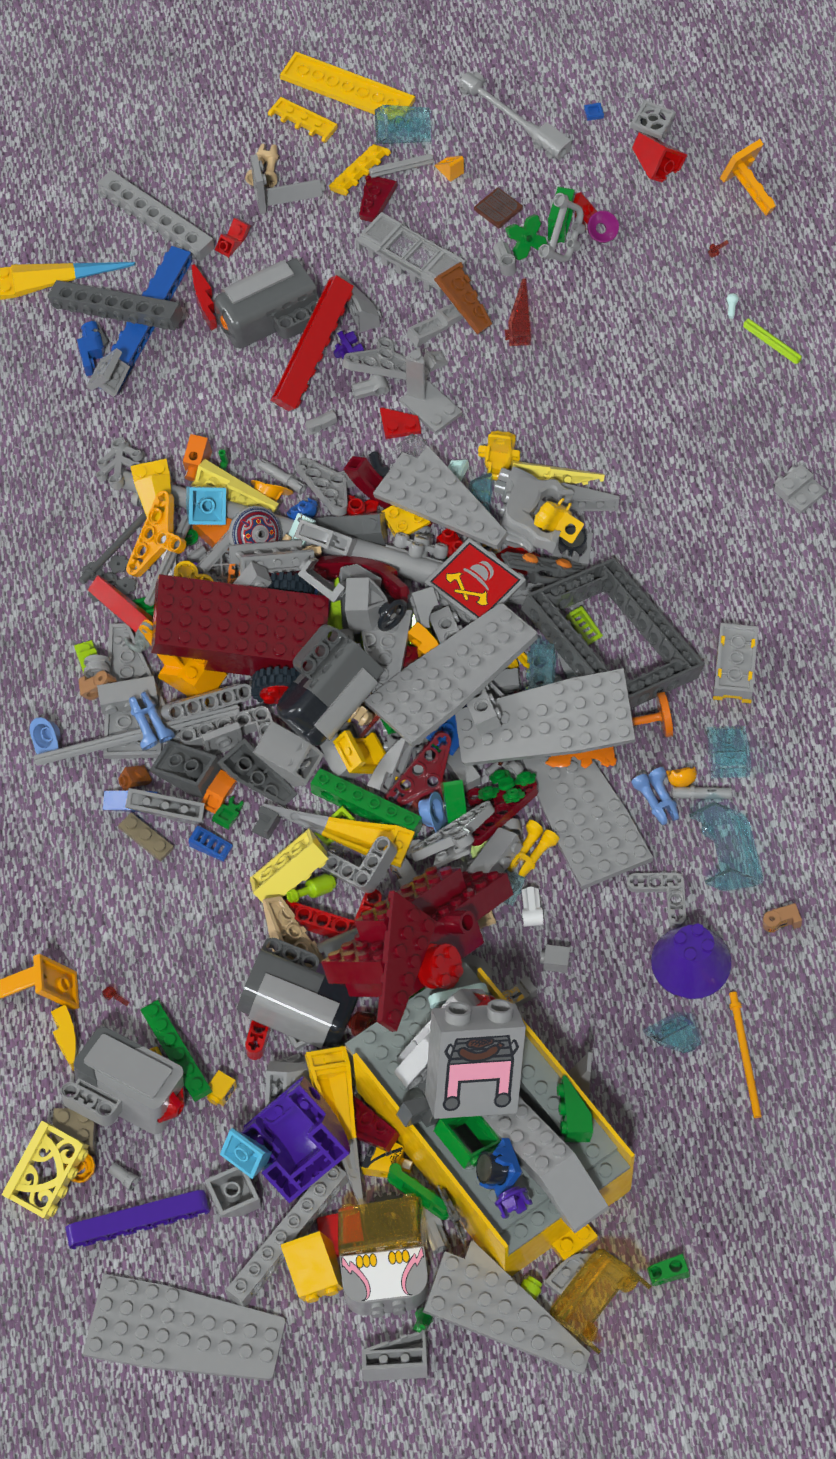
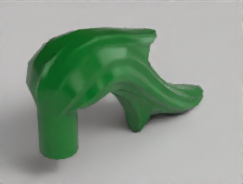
(423, 1320)

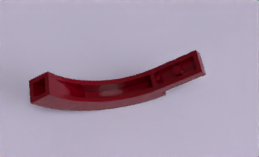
(365, 478)
(388, 574)

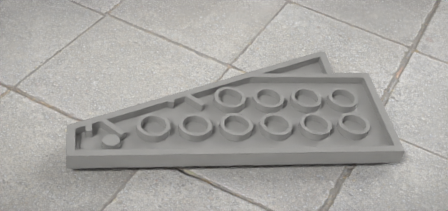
(435, 493)
(124, 666)
(489, 1302)

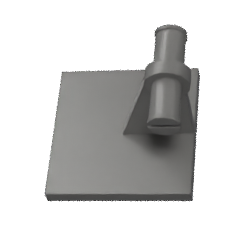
(453, 853)

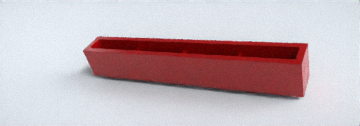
(312, 343)

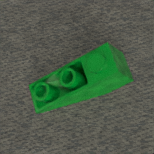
(576, 1117)

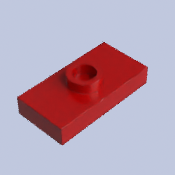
(587, 207)

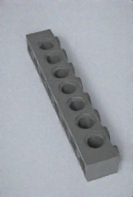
(115, 305)

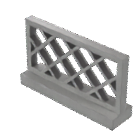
(216, 554)

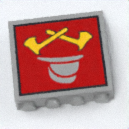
(474, 581)

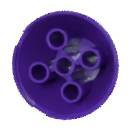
(691, 961)

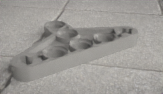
(375, 358)
(326, 478)
(455, 833)

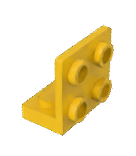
(403, 521)

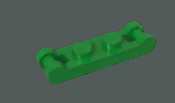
(411, 1185)

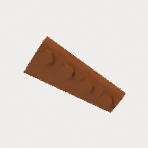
(464, 298)

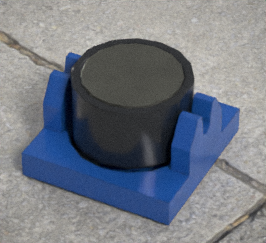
(496, 1166)

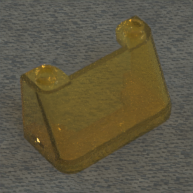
(381, 1226)

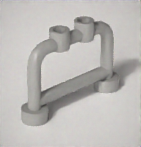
(547, 251)

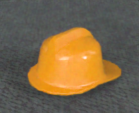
(271, 491)

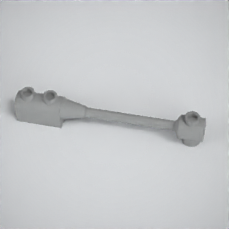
(544, 137)

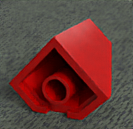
(657, 157)

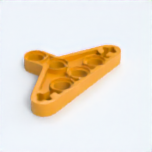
(153, 545)

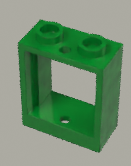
(554, 213)
(478, 1126)

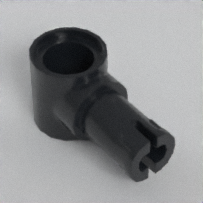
(377, 464)

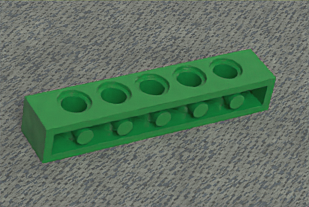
(363, 802)

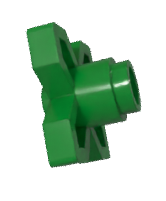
(526, 236)

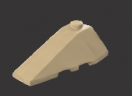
(284, 927)

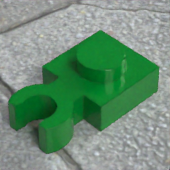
(227, 815)

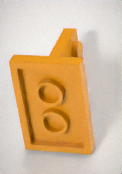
(739, 166)

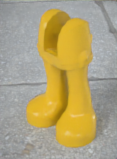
(534, 832)

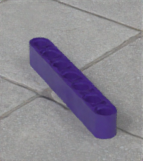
(137, 1218)

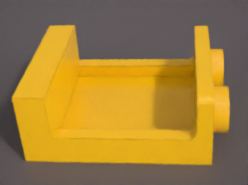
(359, 754)

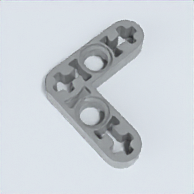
(670, 889)

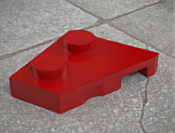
(399, 424)

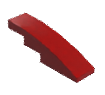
(203, 295)

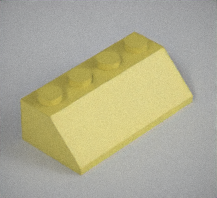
(289, 867)

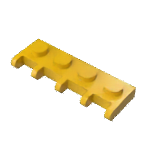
(303, 118)
(358, 169)

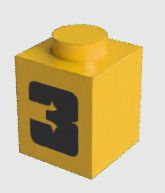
(222, 1088)

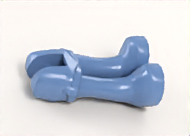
(149, 739)
(656, 778)

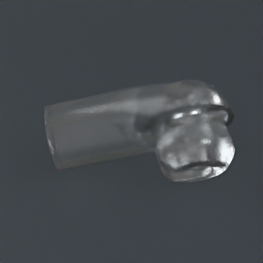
(340, 851)

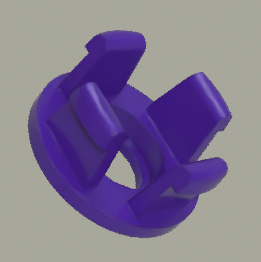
(513, 1200)

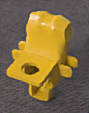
(499, 452)
(557, 517)

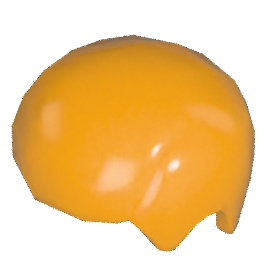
(682, 777)
(89, 1166)

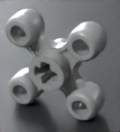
(420, 545)

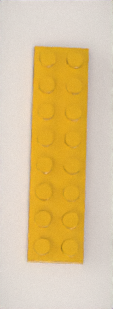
(342, 84)

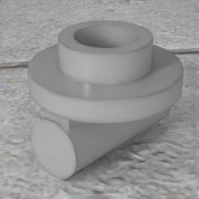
(197, 555)

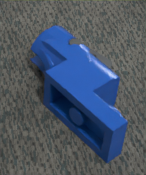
(91, 345)

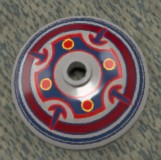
(248, 523)

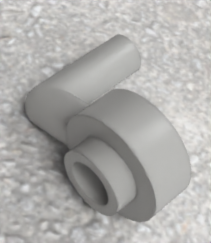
(514, 768)

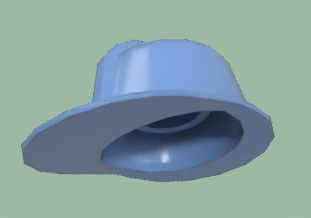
(42, 732)
(432, 812)

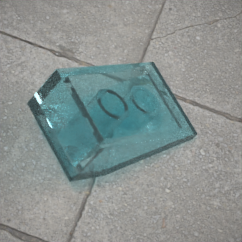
(402, 124)
(728, 752)

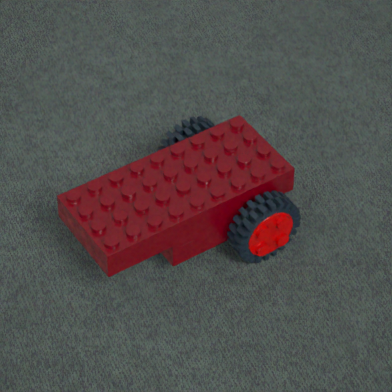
(239, 627)

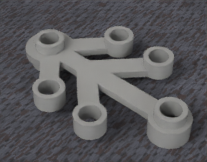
(119, 447)

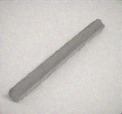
(168, 560)

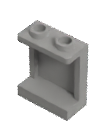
(320, 583)

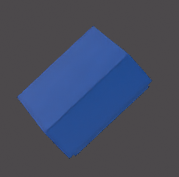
(593, 111)

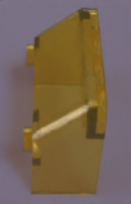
(591, 1293)

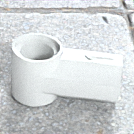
(531, 911)

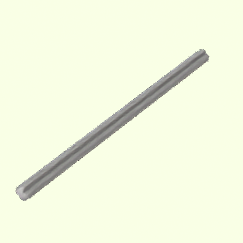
(127, 737)

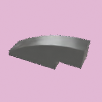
(416, 1111)

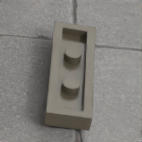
(145, 837)

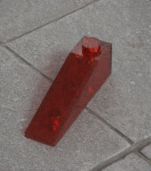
(518, 324)

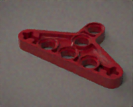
(431, 768)
(499, 805)

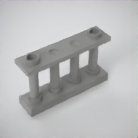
(274, 555)

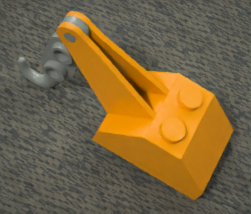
(179, 672)

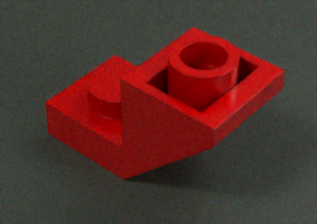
(236, 235)

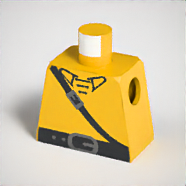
(378, 1161)

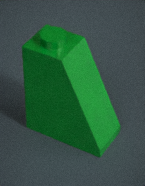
(453, 800)

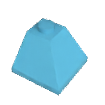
(206, 505)
(245, 1153)

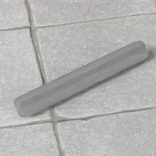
(401, 165)

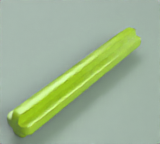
(772, 341)

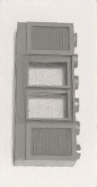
(407, 251)

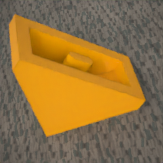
(451, 167)

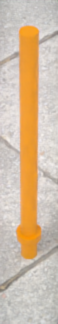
(735, 1006)

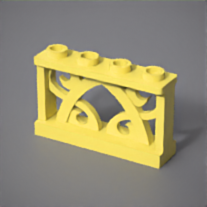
(25, 1166)

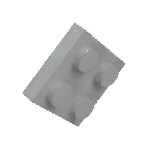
(222, 739)

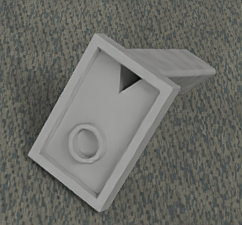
(283, 193)
(425, 399)

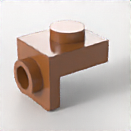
(133, 777)

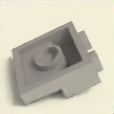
(799, 488)

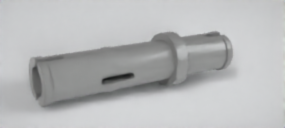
(287, 479)
(701, 793)

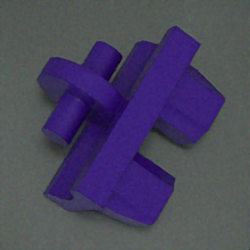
(346, 341)

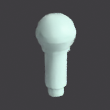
(732, 300)

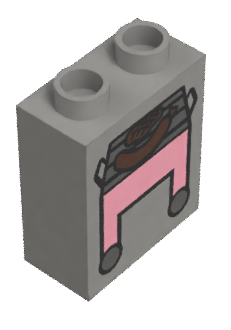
(474, 1059)

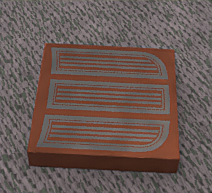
(498, 207)

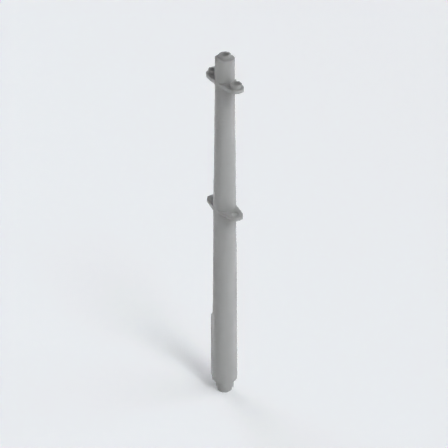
(407, 567)

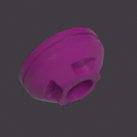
(609, 221)

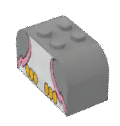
(385, 1281)

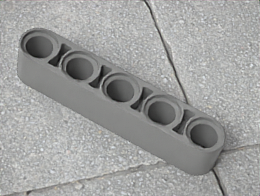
(198, 702)

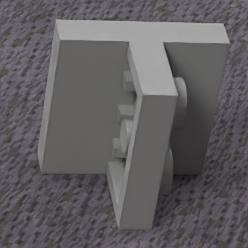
(109, 373)

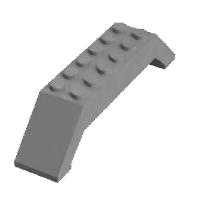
(550, 1165)

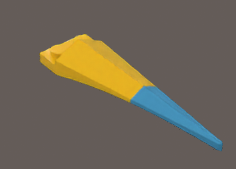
(29, 278)

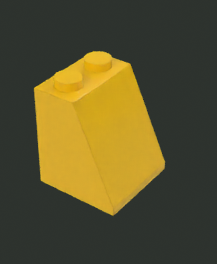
(313, 1266)

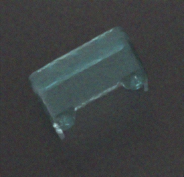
(733, 846)

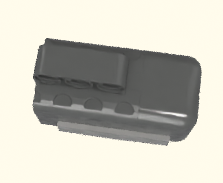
(267, 303)

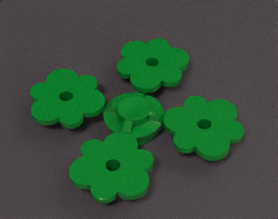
(506, 783)

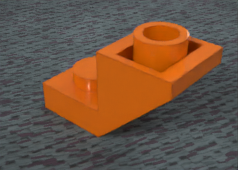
(218, 791)

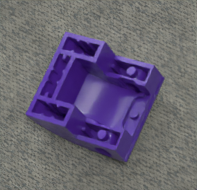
(302, 1138)

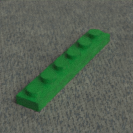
(176, 1050)

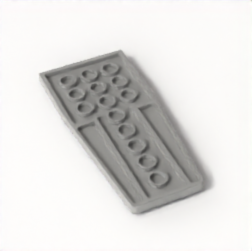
(451, 674)
(553, 721)
(589, 820)
(181, 1331)

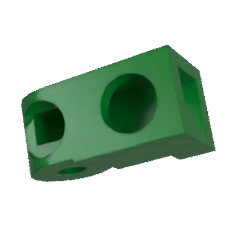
(668, 1270)

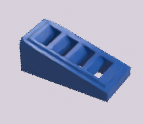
(199, 831)

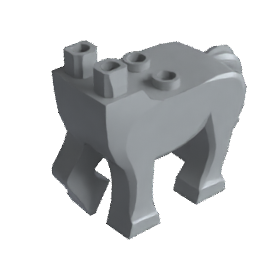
(522, 502)

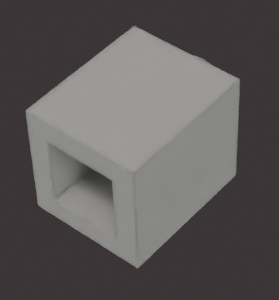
(555, 958)

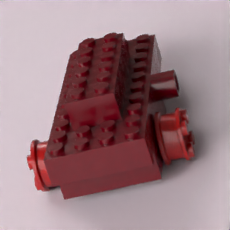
(449, 898)

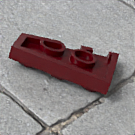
(376, 196)

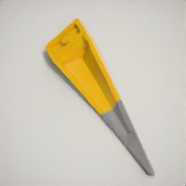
(351, 833)
(332, 1079)

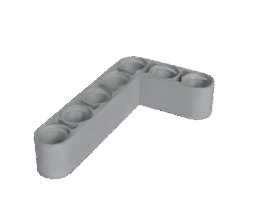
(249, 716)
(366, 869)

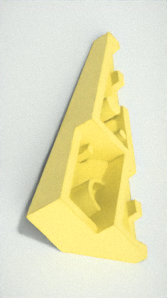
(563, 475)
(236, 490)

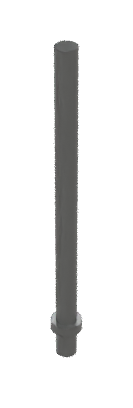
(90, 572)

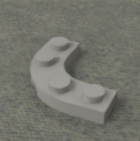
(566, 1272)

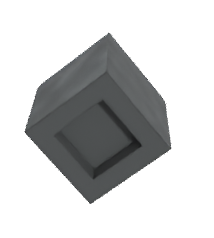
(267, 822)

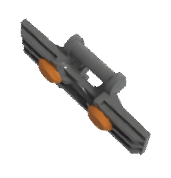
(555, 568)

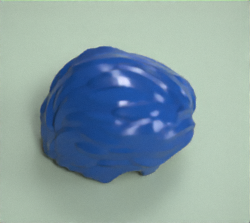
(306, 508)

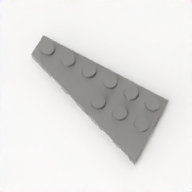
(388, 647)

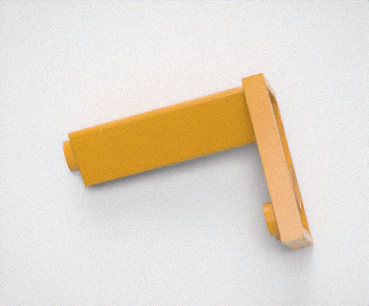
(50, 981)

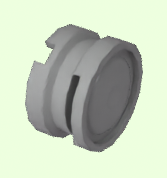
(96, 663)

